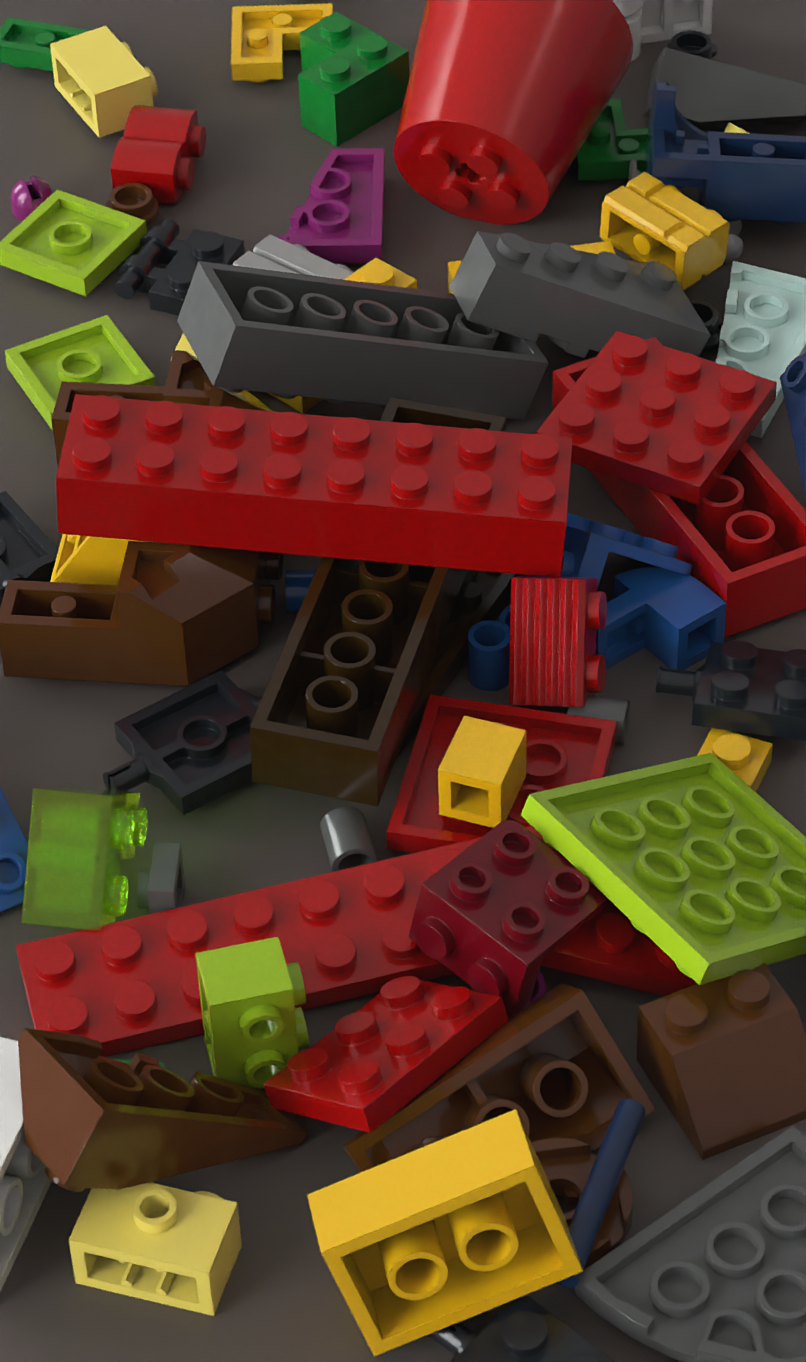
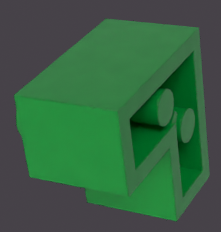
(348, 78)

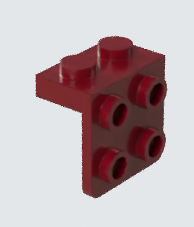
(502, 911)

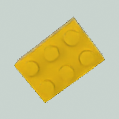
(443, 1233)

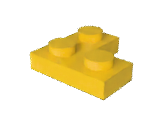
(264, 33)

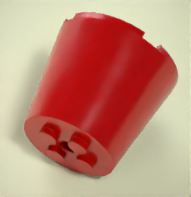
(506, 100)

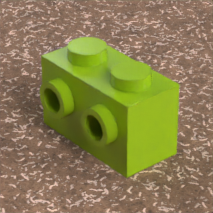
(251, 1010)

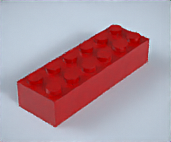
(740, 539)

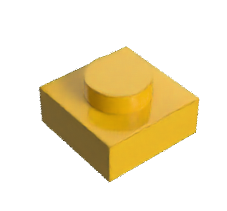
(740, 753)

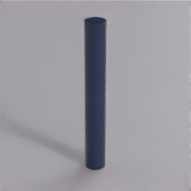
(603, 1180)

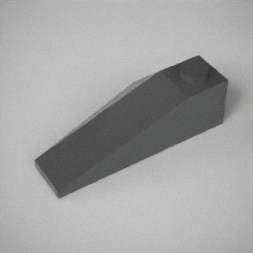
(720, 93)

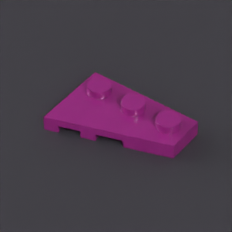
(344, 208)

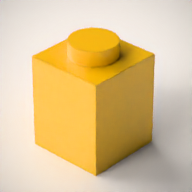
(482, 772)

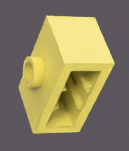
(101, 79)
(157, 1244)

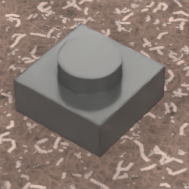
(164, 883)

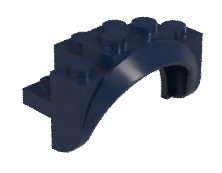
(732, 171)

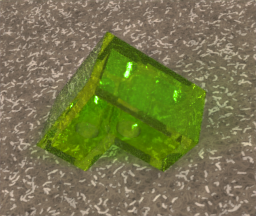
(77, 855)

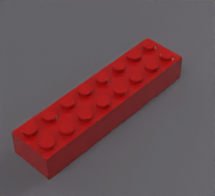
(314, 485)

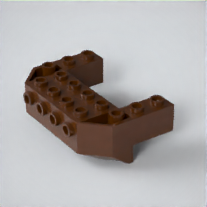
(175, 604)

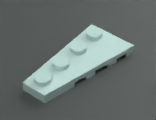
(763, 326)

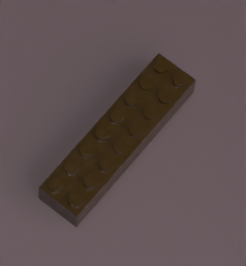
(356, 660)

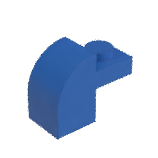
(663, 613)

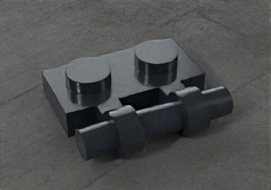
(170, 285)

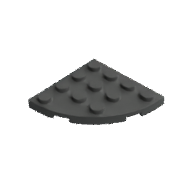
(718, 1269)

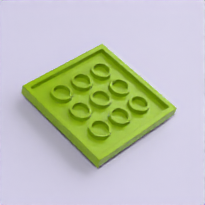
(687, 861)

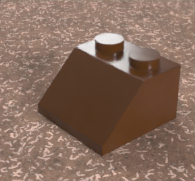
(726, 1058)

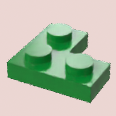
(611, 147)

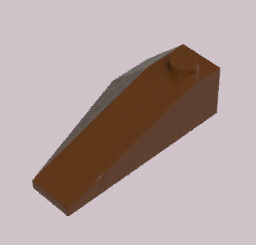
(545, 1062)
(135, 1122)

